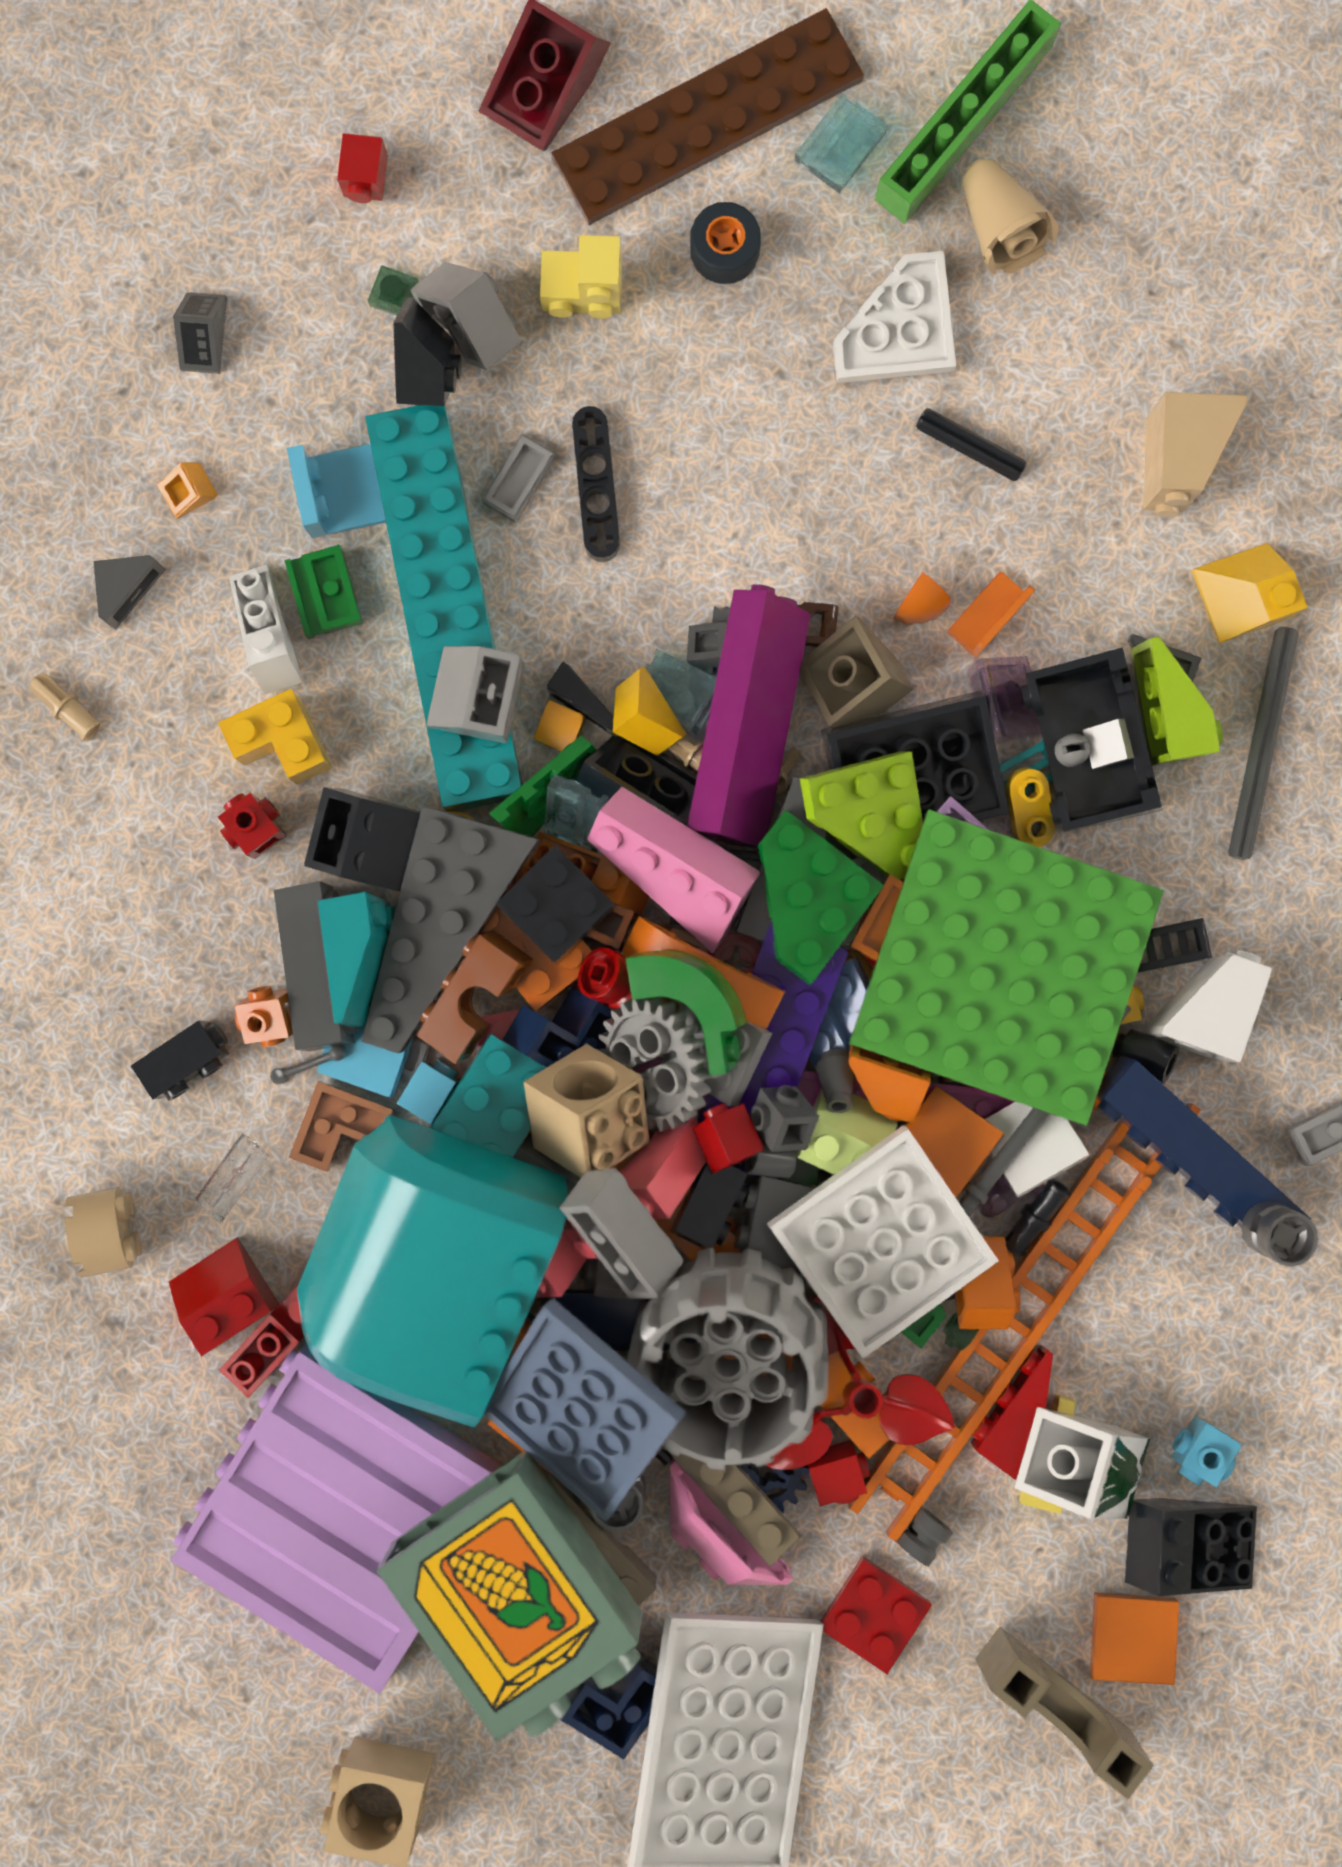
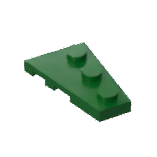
(526, 807)

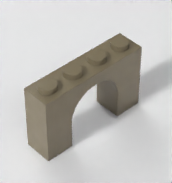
(1030, 1683)

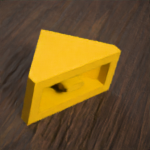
(645, 715)

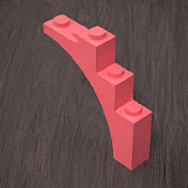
(658, 1179)

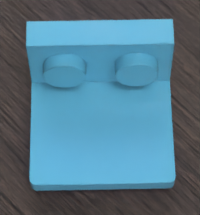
(336, 490)

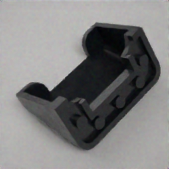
(1078, 698)

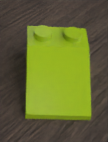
(1173, 711)

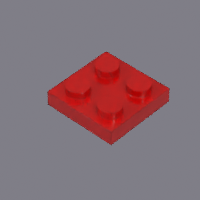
(875, 1615)

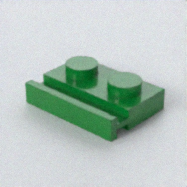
(323, 591)

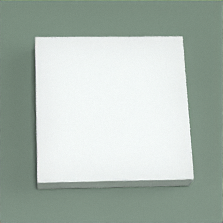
(1045, 1155)

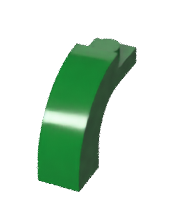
(702, 990)

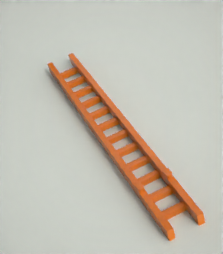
(1031, 1335)

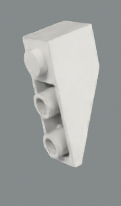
(264, 630)

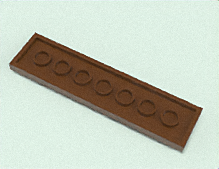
(707, 116)

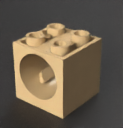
(587, 1111)
(370, 1837)

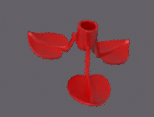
(907, 1416)

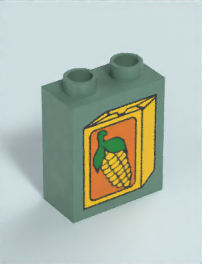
(514, 1598)

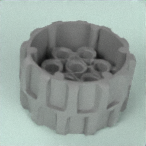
(762, 1410)

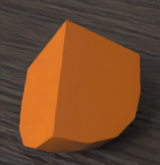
(923, 602)

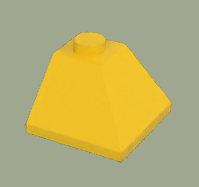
(1248, 592)

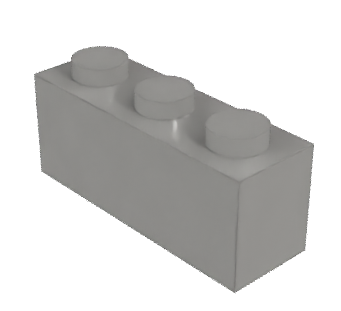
(622, 1233)

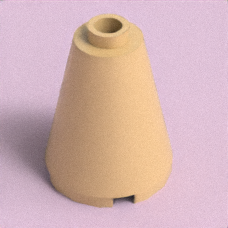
(1005, 217)

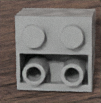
(476, 692)

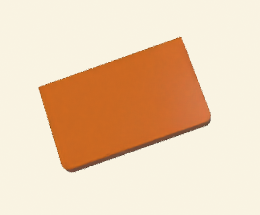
(989, 614)

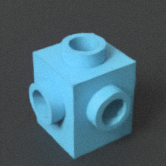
(1205, 1452)

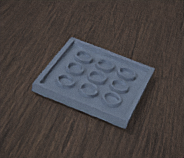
(581, 1410)

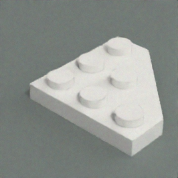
(901, 325)

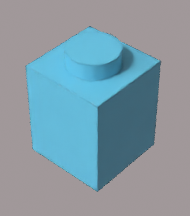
(429, 1090)

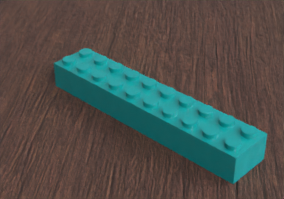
(438, 586)

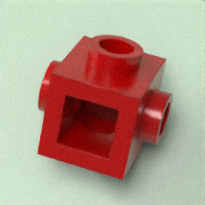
(261, 833)

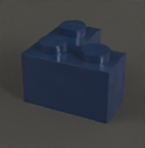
(574, 1025)
(616, 1713)

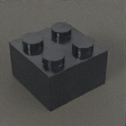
(556, 905)

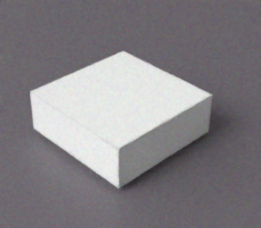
(1108, 743)

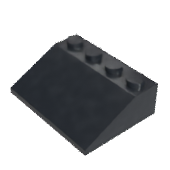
(949, 749)

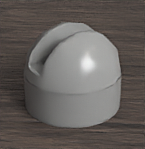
(1073, 758)

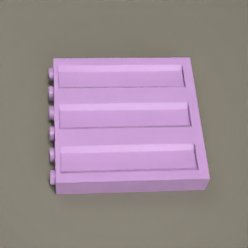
(315, 1508)

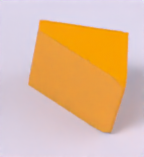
(186, 488)
(559, 726)

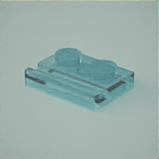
(841, 143)
(684, 688)
(571, 811)

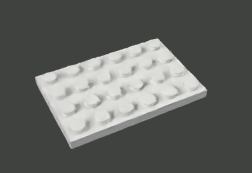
(725, 1741)

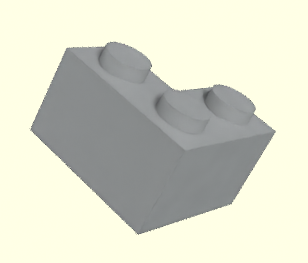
(471, 311)

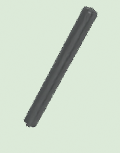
(1263, 743)

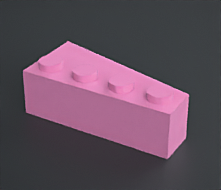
(674, 866)

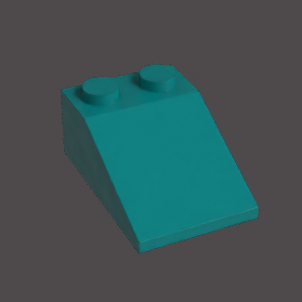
(354, 945)

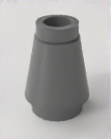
(836, 1079)

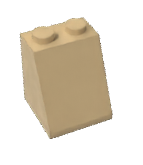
(1184, 446)

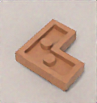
(328, 1118)

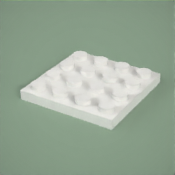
(883, 1241)

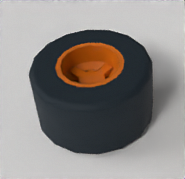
(729, 227)

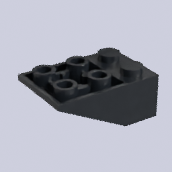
(362, 838)
(1190, 1546)

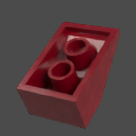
(543, 74)

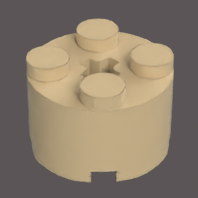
(101, 1231)

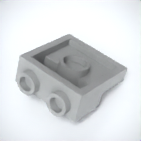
(731, 1086)

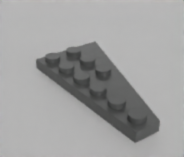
(445, 899)

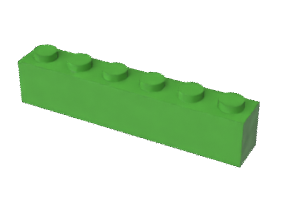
(967, 111)

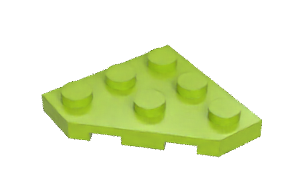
(869, 809)

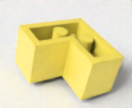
(583, 279)

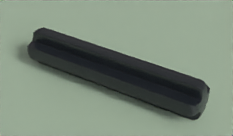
(971, 444)

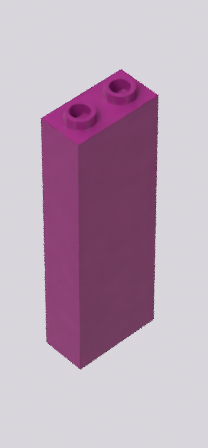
(749, 717)

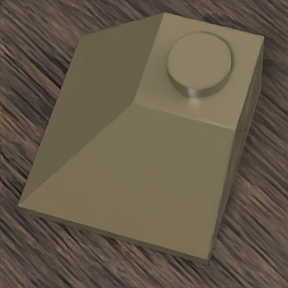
(853, 675)

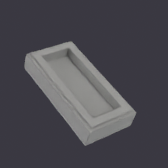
(518, 478)

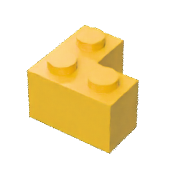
(277, 726)

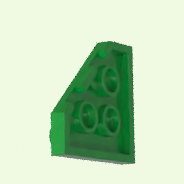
(810, 895)

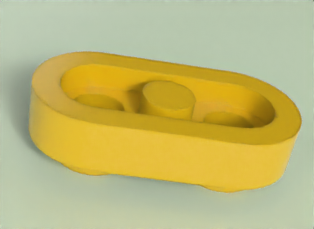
(1029, 809)

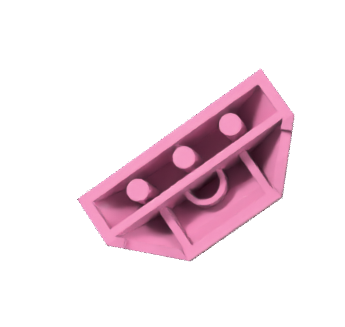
(721, 1546)

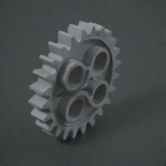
(644, 1032)

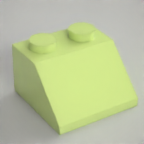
(844, 1136)

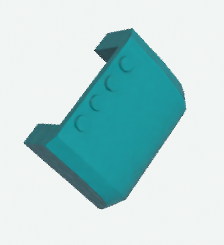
(428, 1267)

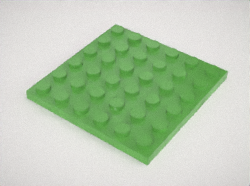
(1006, 967)

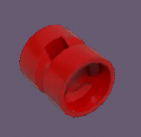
(605, 977)

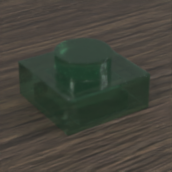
(391, 290)

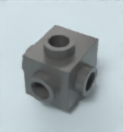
(784, 1118)

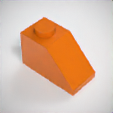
(889, 1085)

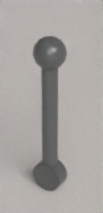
(281, 1075)

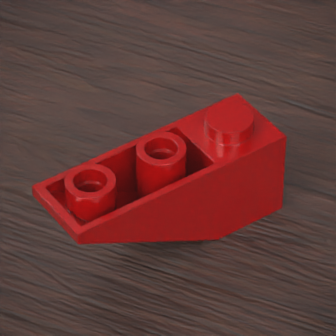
(1006, 1431)

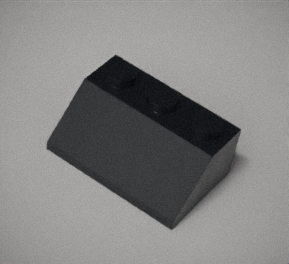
(651, 777)

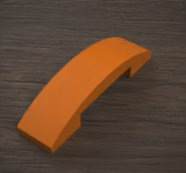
(756, 995)

